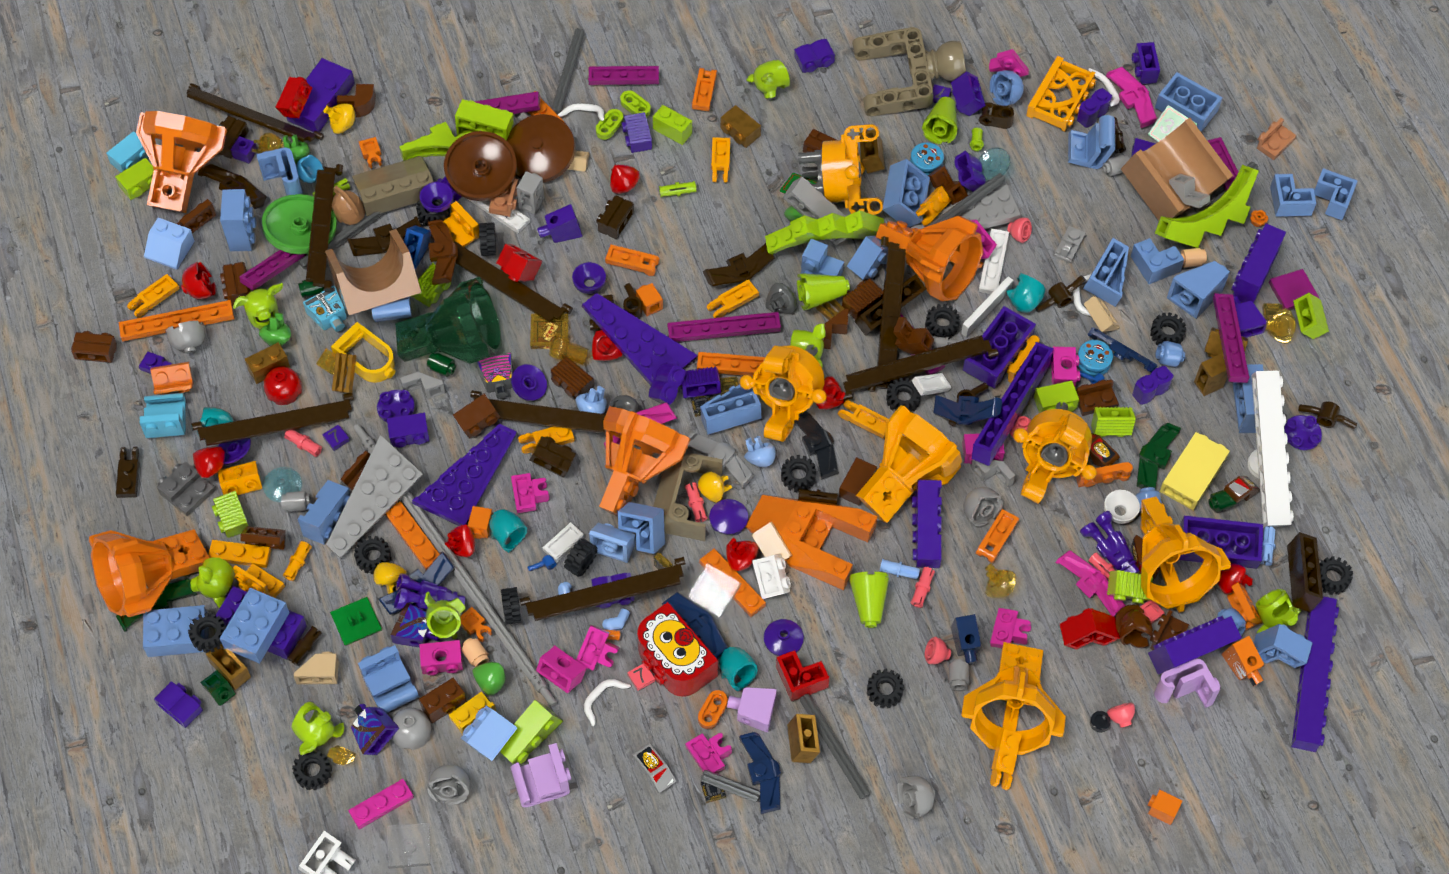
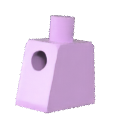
(754, 707)

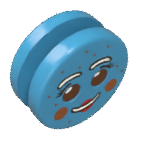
(927, 157)
(1095, 357)

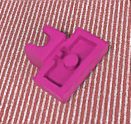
(1008, 61)
(528, 492)
(1009, 628)
(596, 648)
(708, 753)

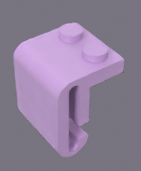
(1188, 678)
(542, 778)

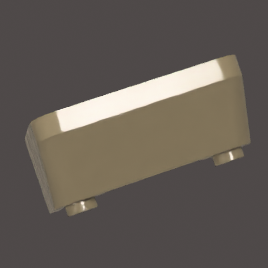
(677, 514)

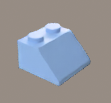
(168, 243)
(612, 541)
(488, 732)

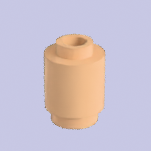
(1194, 257)
(475, 652)

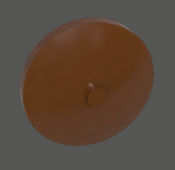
(542, 146)
(480, 166)

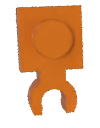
(370, 151)
(473, 622)

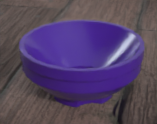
(436, 191)
(586, 272)

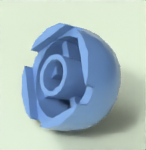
(1006, 87)

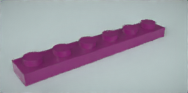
(724, 327)
(1231, 338)

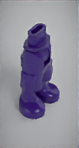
(1112, 548)
(437, 593)

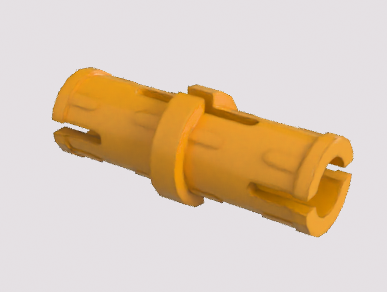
(297, 560)

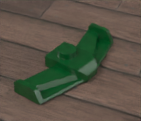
(1155, 455)
(171, 592)

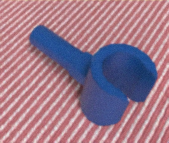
(1095, 379)
(547, 561)

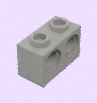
(530, 192)

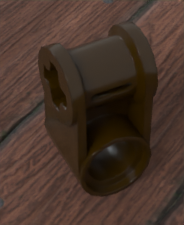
(998, 116)

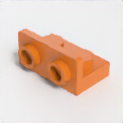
(172, 378)
(1243, 604)

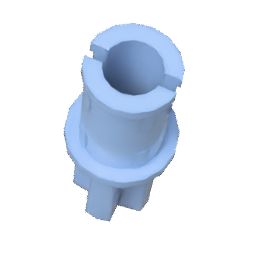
(1268, 545)
(899, 569)

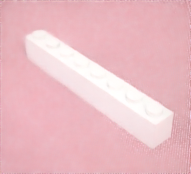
(1271, 449)

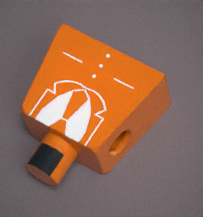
(1244, 660)

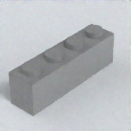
(810, 202)

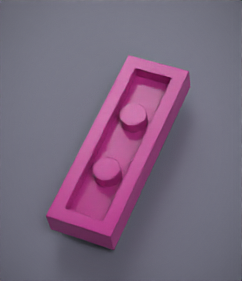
(381, 804)

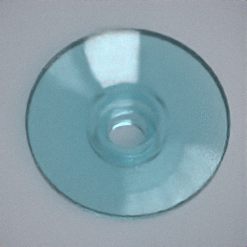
(994, 157)
(275, 490)

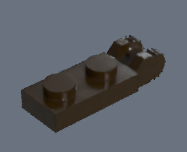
(127, 474)

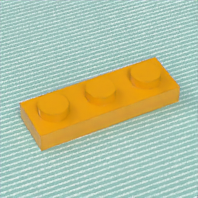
(240, 553)

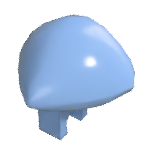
(592, 401)
(760, 453)

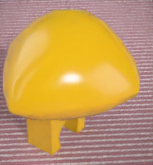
(341, 117)
(712, 486)
(387, 574)

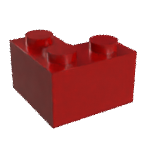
(518, 263)
(1088, 628)
(798, 679)

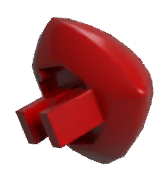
(623, 178)
(603, 348)
(833, 393)
(209, 461)
(461, 541)
(741, 554)
(1232, 576)

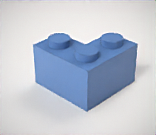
(1337, 190)
(1291, 201)
(868, 258)
(818, 262)
(1156, 264)
(646, 523)
(1284, 645)

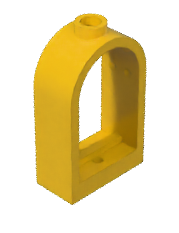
(354, 335)

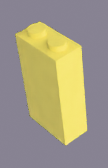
(1194, 471)

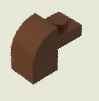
(362, 101)
(912, 339)

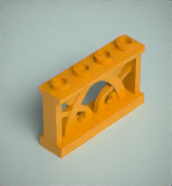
(1057, 72)

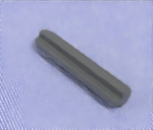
(730, 785)

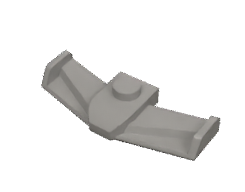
(724, 451)

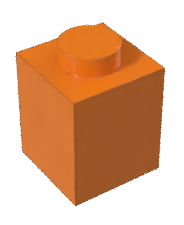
(650, 299)
(479, 521)
(1164, 806)

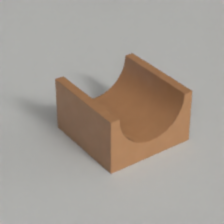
(1180, 152)
(378, 284)

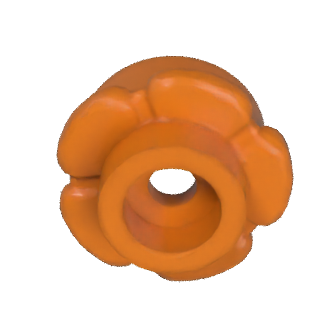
(1256, 221)

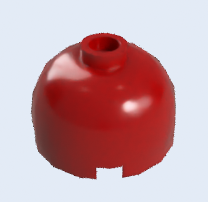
(197, 282)
(282, 385)

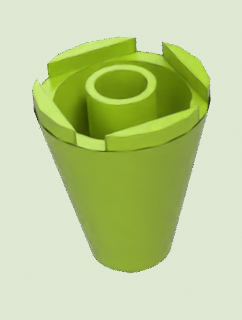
(941, 122)
(819, 289)
(869, 596)

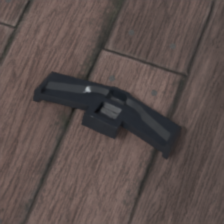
(818, 442)

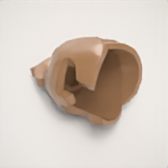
(347, 206)

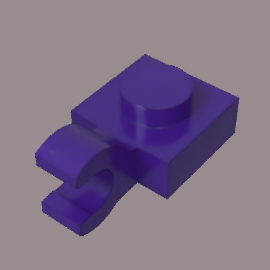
(152, 360)

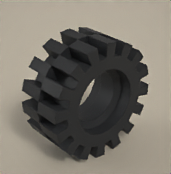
(424, 217)
(487, 239)
(942, 312)
(1169, 321)
(902, 386)
(798, 463)
(371, 544)
(580, 557)
(1341, 569)
(511, 605)
(204, 622)
(887, 677)
(314, 781)

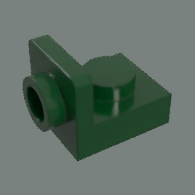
(218, 688)

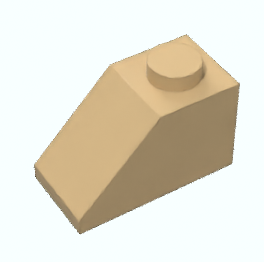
(318, 670)

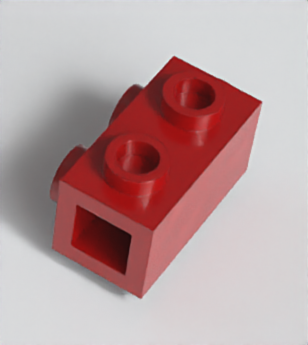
(293, 97)

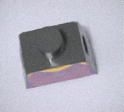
(496, 373)

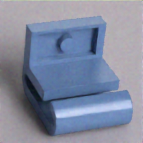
(1095, 147)
(277, 164)
(392, 311)
(387, 679)

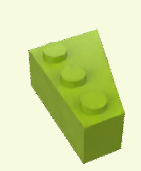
(479, 117)
(532, 729)

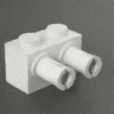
(325, 850)

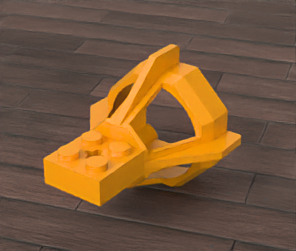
(909, 453)
(1163, 546)
(1017, 684)

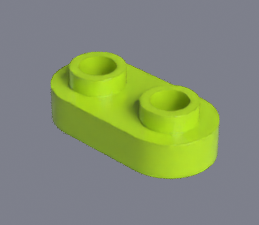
(637, 103)
(607, 128)

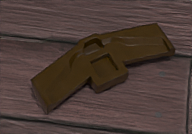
(230, 181)
(381, 240)
(739, 268)

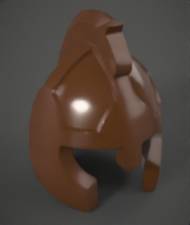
(1131, 624)

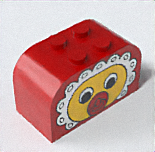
(675, 653)

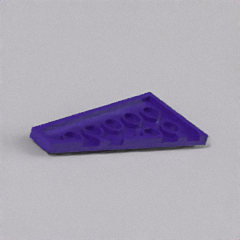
(637, 341)
(467, 478)

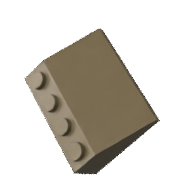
(392, 185)

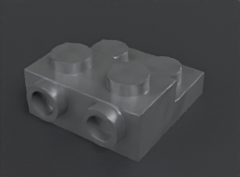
(185, 488)

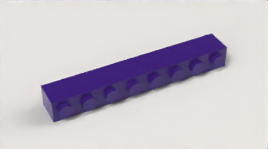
(1013, 403)
(1314, 677)

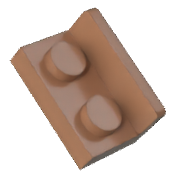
(1275, 139)
(506, 202)

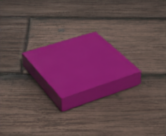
(1291, 287)

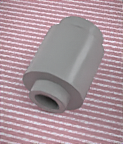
(1114, 165)
(295, 501)
(959, 675)

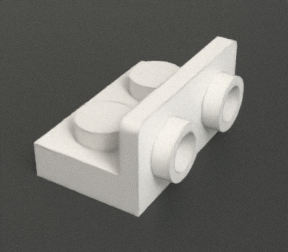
(772, 576)

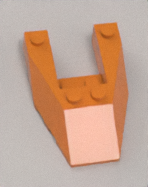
(805, 529)

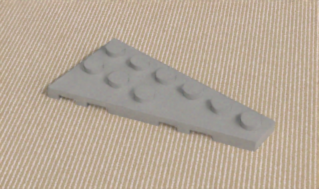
(990, 211)
(378, 489)

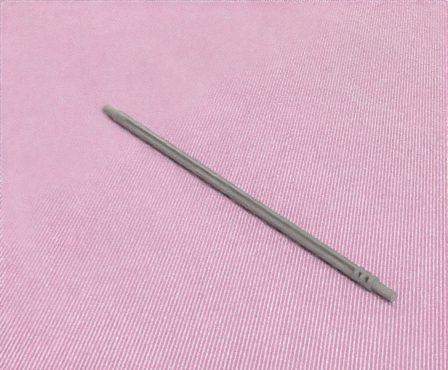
(470, 586)

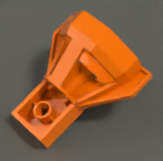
(174, 164)
(933, 247)
(633, 465)
(129, 564)

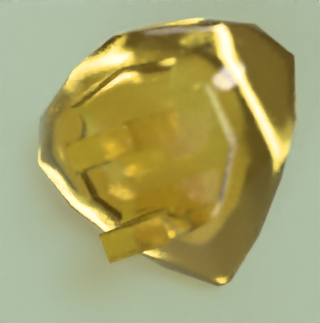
(268, 143)
(1281, 325)
(1000, 582)

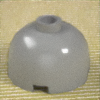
(186, 336)
(982, 505)
(413, 729)
(449, 784)
(916, 795)

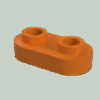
(711, 710)

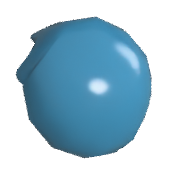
(307, 168)

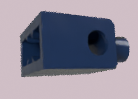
(965, 630)

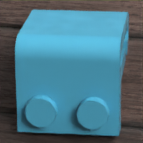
(164, 415)

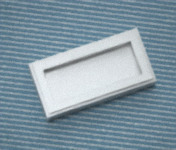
(931, 384)
(563, 542)

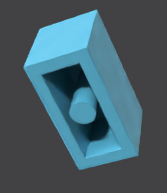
(127, 152)

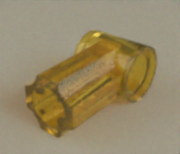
(563, 347)

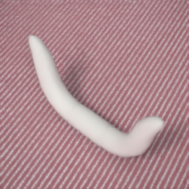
(1109, 86)
(584, 107)
(1077, 299)
(597, 691)

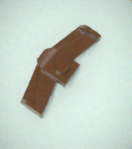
(442, 251)

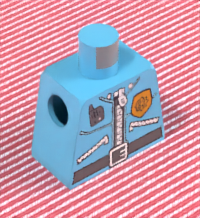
(326, 310)

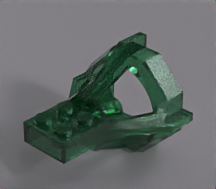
(460, 326)

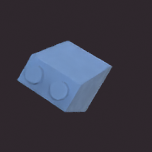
(1195, 288)

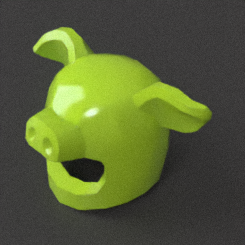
(769, 77)
(259, 304)
(803, 338)
(214, 579)
(1276, 609)
(443, 616)
(316, 730)

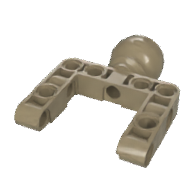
(923, 65)

